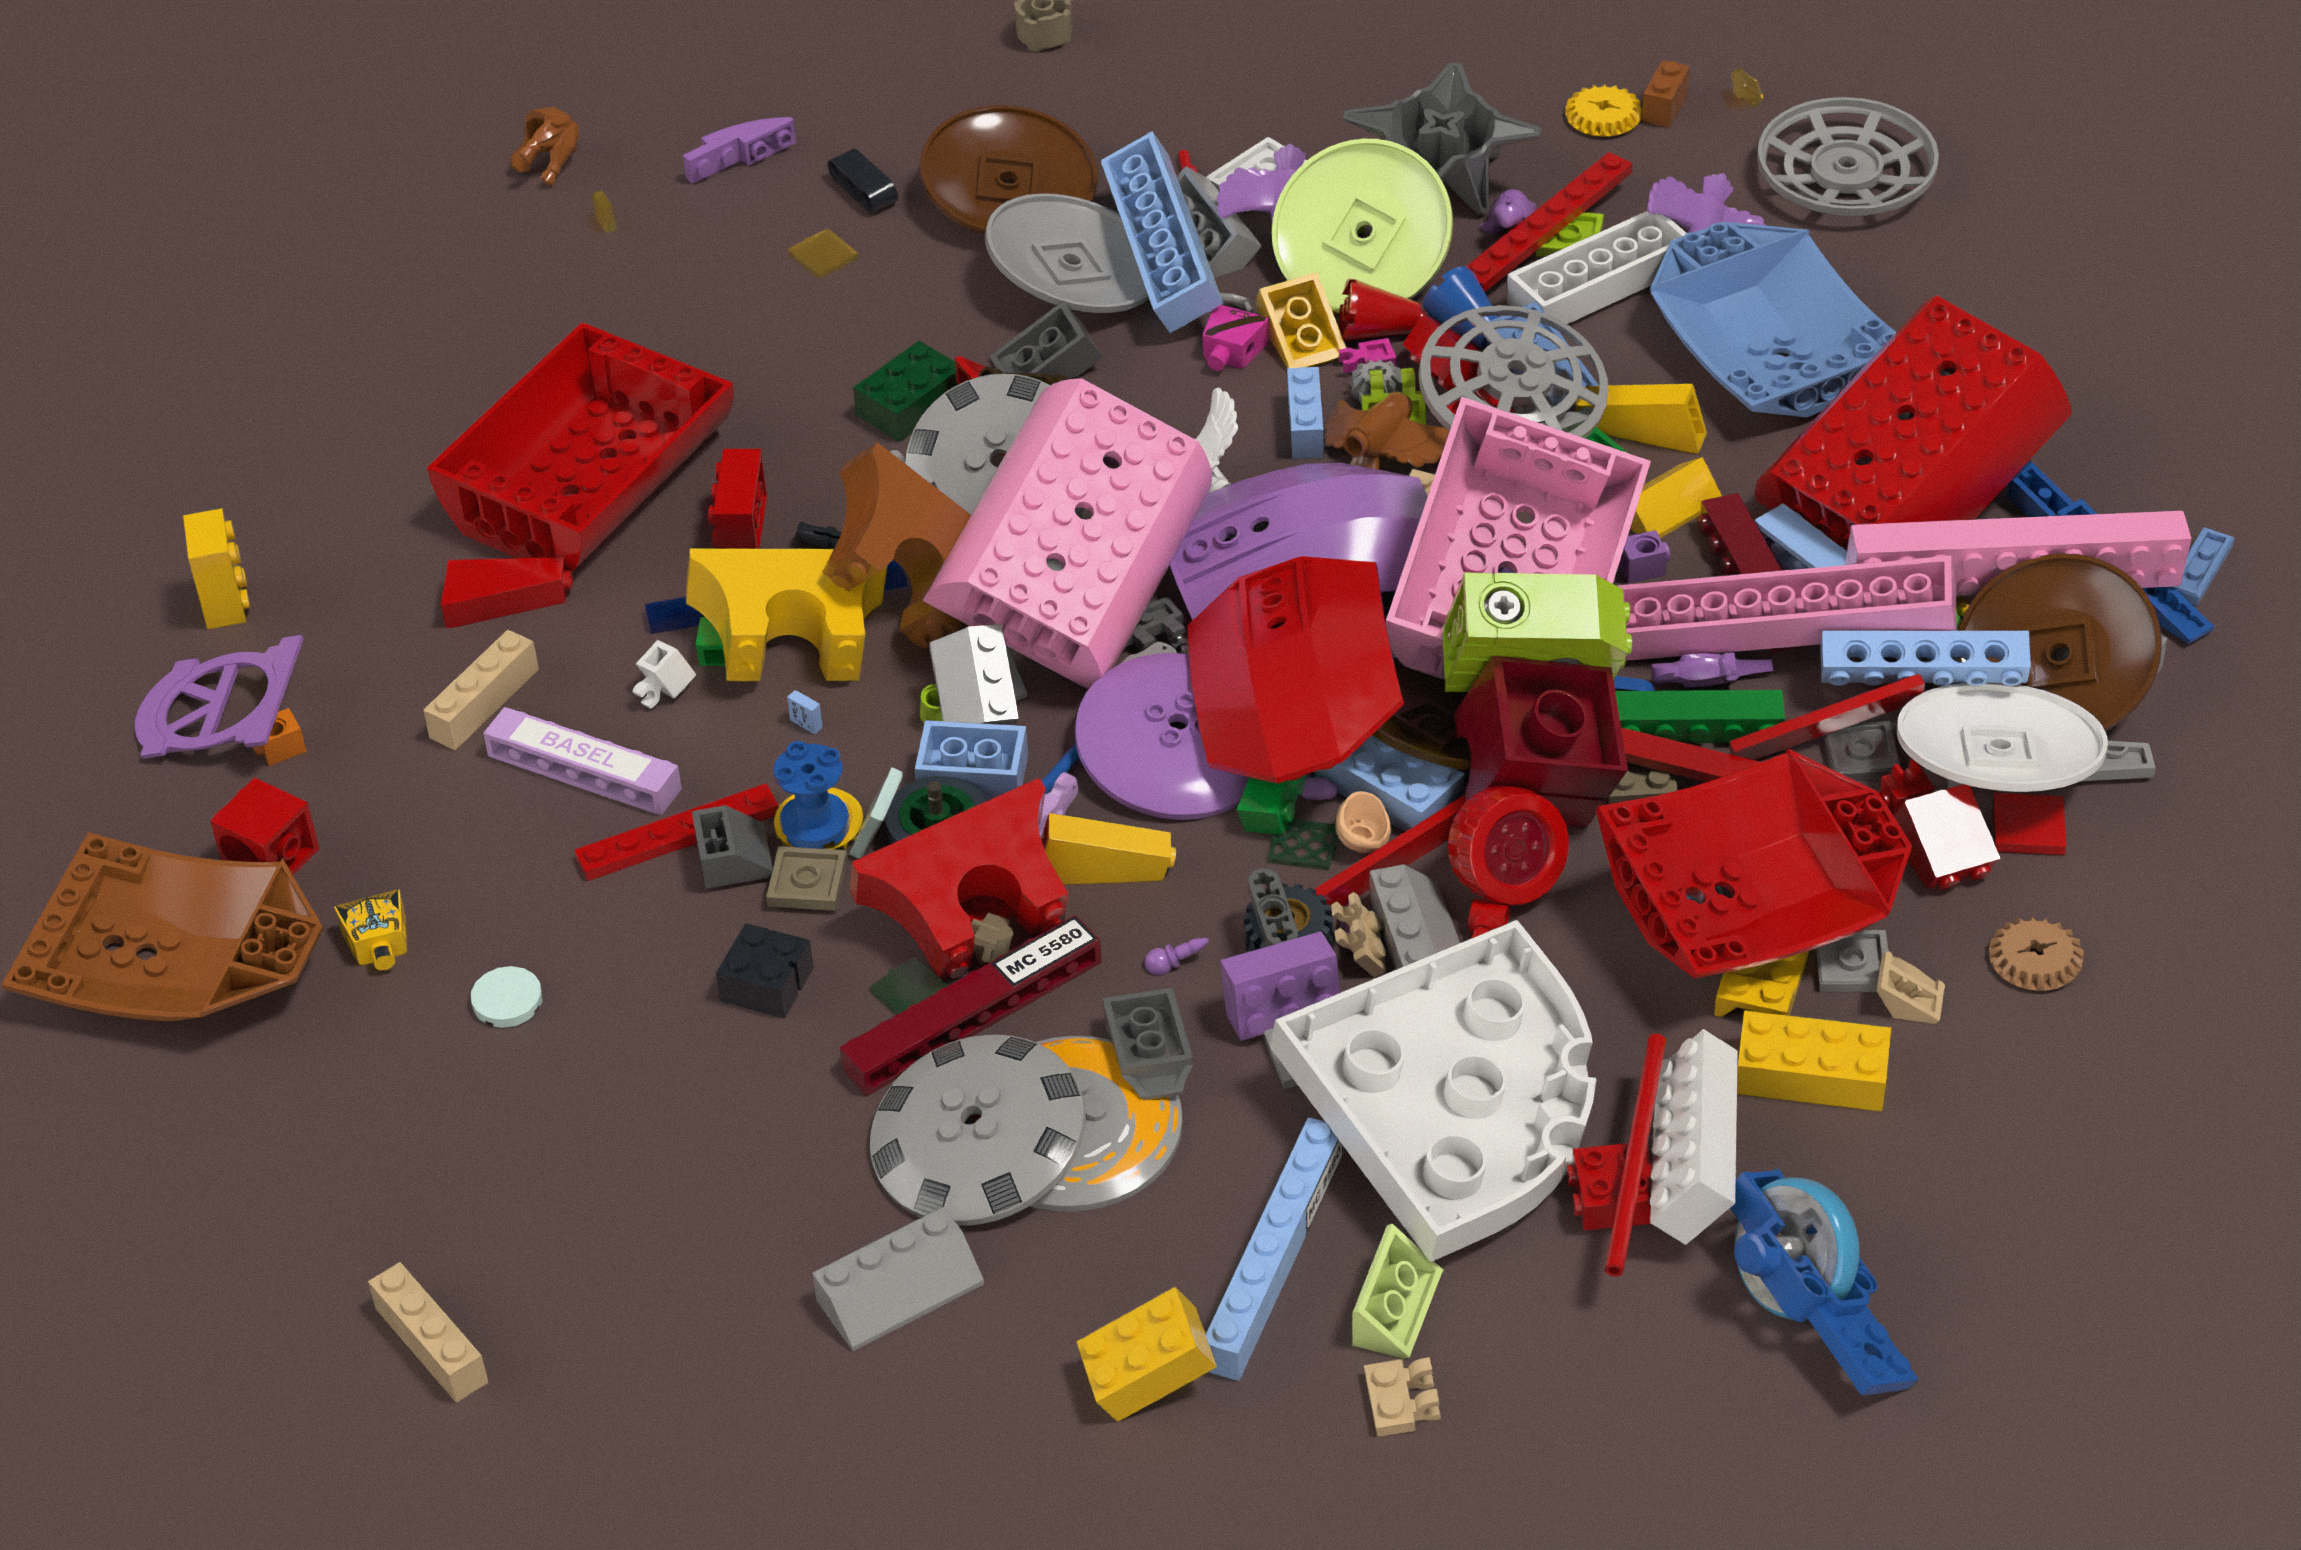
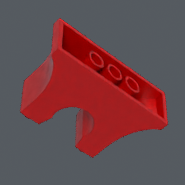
(973, 854)

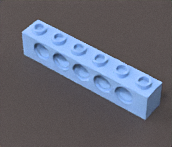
(1940, 646)

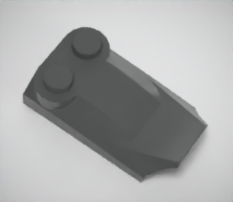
(1149, 1042)

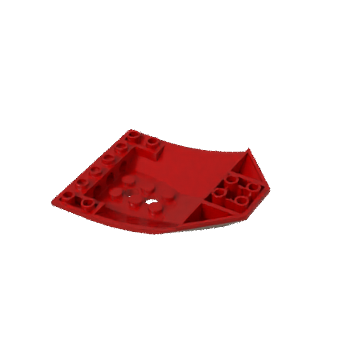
(1294, 693)
(1787, 838)

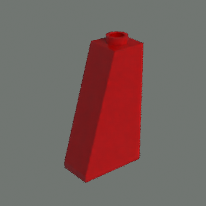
(502, 587)

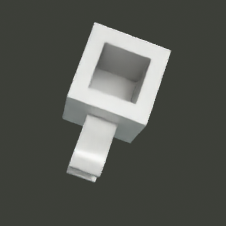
(664, 672)

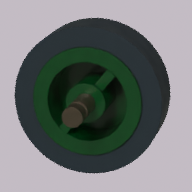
(928, 803)

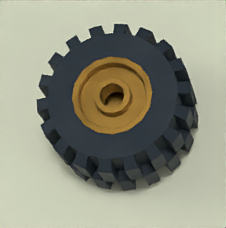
(1308, 911)

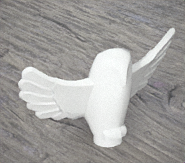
(1218, 434)

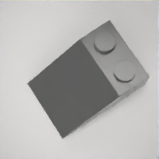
(1050, 347)

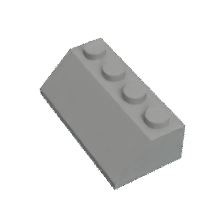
(1224, 240)
(1411, 914)
(897, 1279)

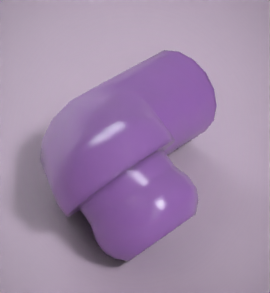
(1318, 788)

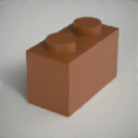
(1665, 93)

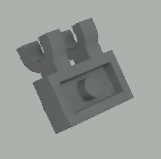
(1159, 618)

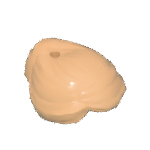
(1363, 823)

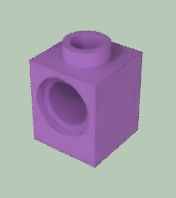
(1644, 557)

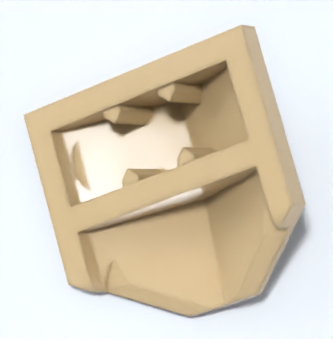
(1909, 991)

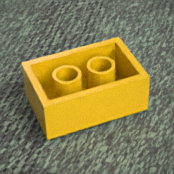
(215, 568)
(1146, 1354)

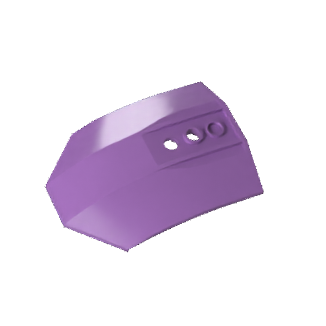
(1310, 513)

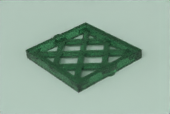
(1304, 861)

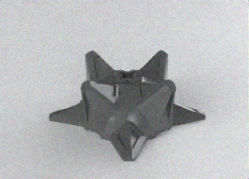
(1448, 130)

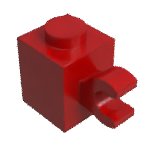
(1904, 785)

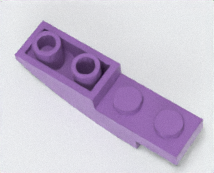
(741, 142)

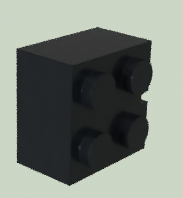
(764, 970)

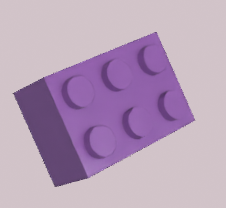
(1277, 982)

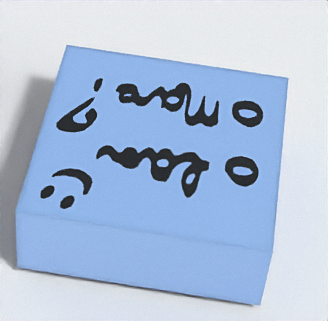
(804, 712)

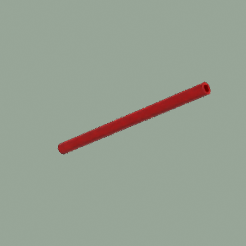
(1635, 1156)

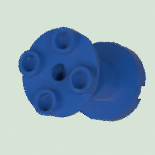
(813, 814)

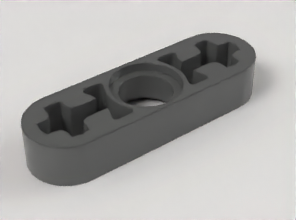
(1275, 899)

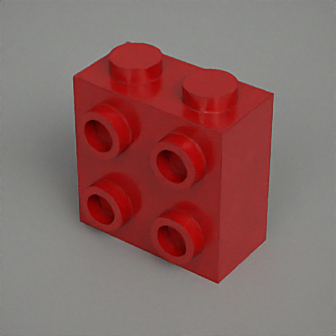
(1597, 1180)

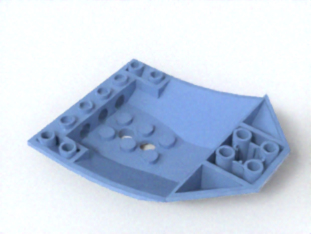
(1760, 292)

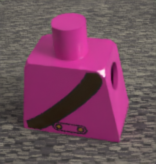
(1234, 337)

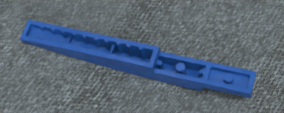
(2042, 498)

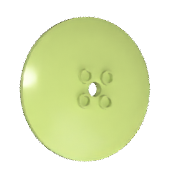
(1355, 187)

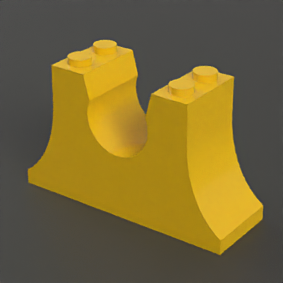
(780, 593)

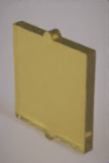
(823, 253)

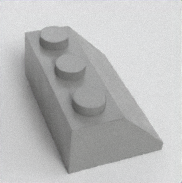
(974, 676)

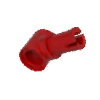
(1486, 916)

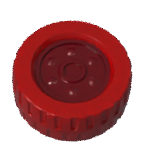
(1508, 845)

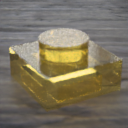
(1746, 87)

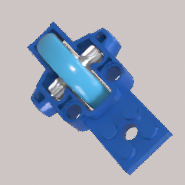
(1814, 1273)

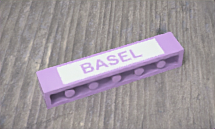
(583, 761)

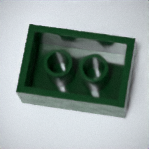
(904, 389)

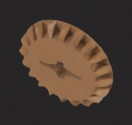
(2016, 964)

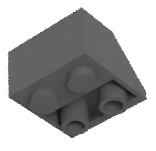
(731, 846)

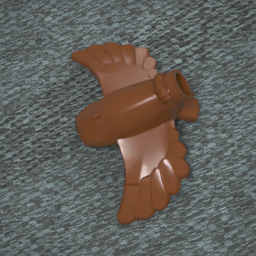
(1384, 432)

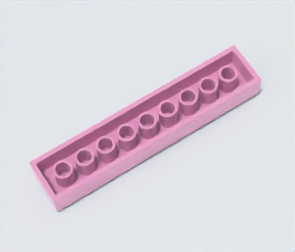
(2142, 544)
(1788, 607)

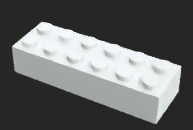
(1595, 269)
(1694, 1137)

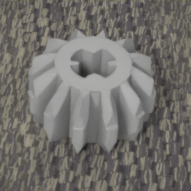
(1361, 383)

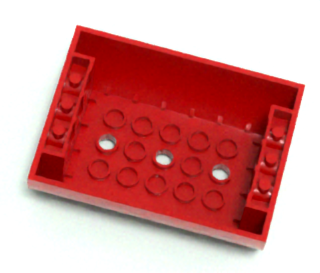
(1947, 460)

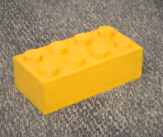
(1813, 1060)

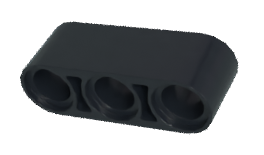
(862, 180)

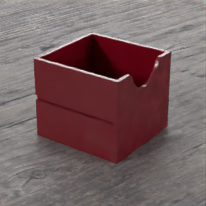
(1545, 732)

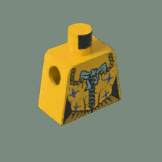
(374, 928)

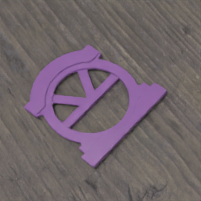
(254, 730)

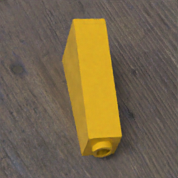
(1653, 415)
(1105, 851)

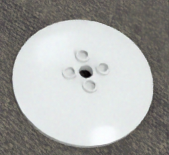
(2002, 737)

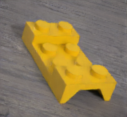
(1762, 988)

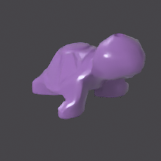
(1508, 211)

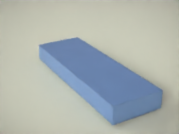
(2203, 563)

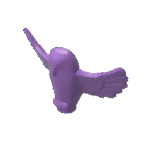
(1258, 189)
(1697, 210)

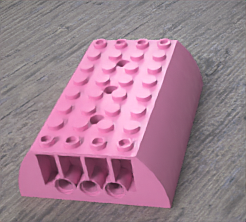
(1487, 474)
(1110, 563)

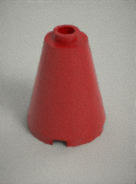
(1375, 312)

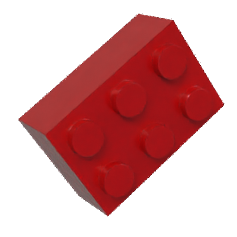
(738, 500)

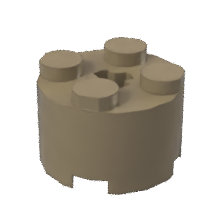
(1043, 23)

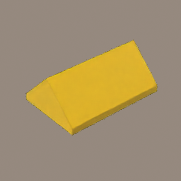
(1674, 498)

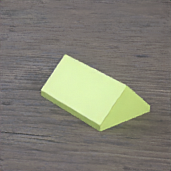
(1394, 1296)

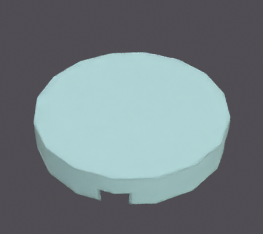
(506, 996)

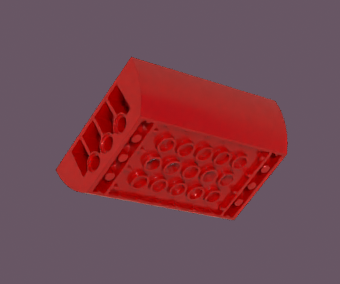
(551, 440)

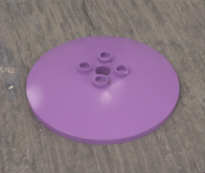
(1137, 754)

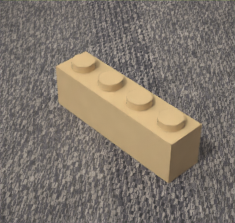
(481, 689)
(428, 1332)

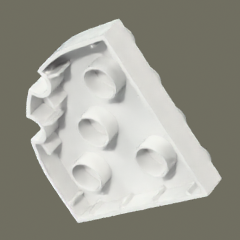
(1451, 1083)

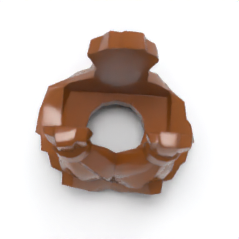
(546, 131)

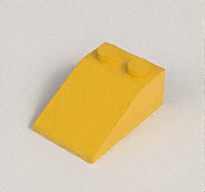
(1301, 322)

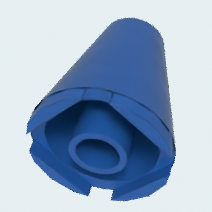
(1456, 295)

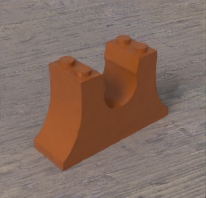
(900, 519)

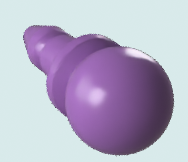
(1160, 960)

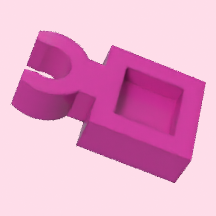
(1366, 350)

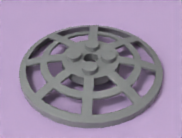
(1832, 156)
(1519, 354)

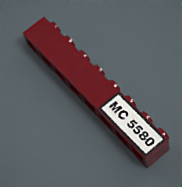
(971, 1003)

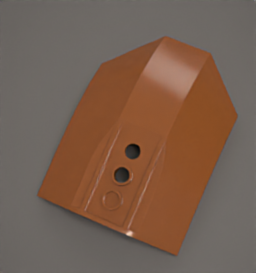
(215, 926)

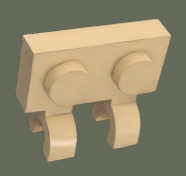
(1364, 935)
(1390, 1398)

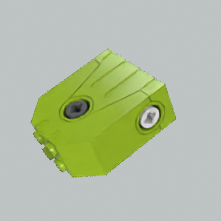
(1533, 619)

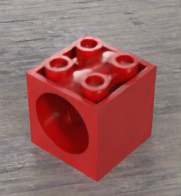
(265, 827)

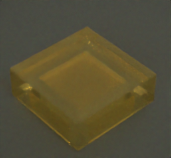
(604, 211)

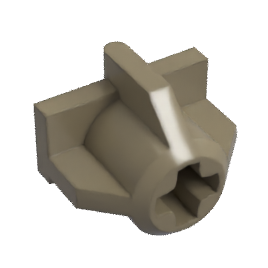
(991, 938)

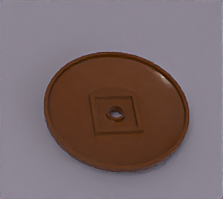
(999, 142)
(2090, 612)

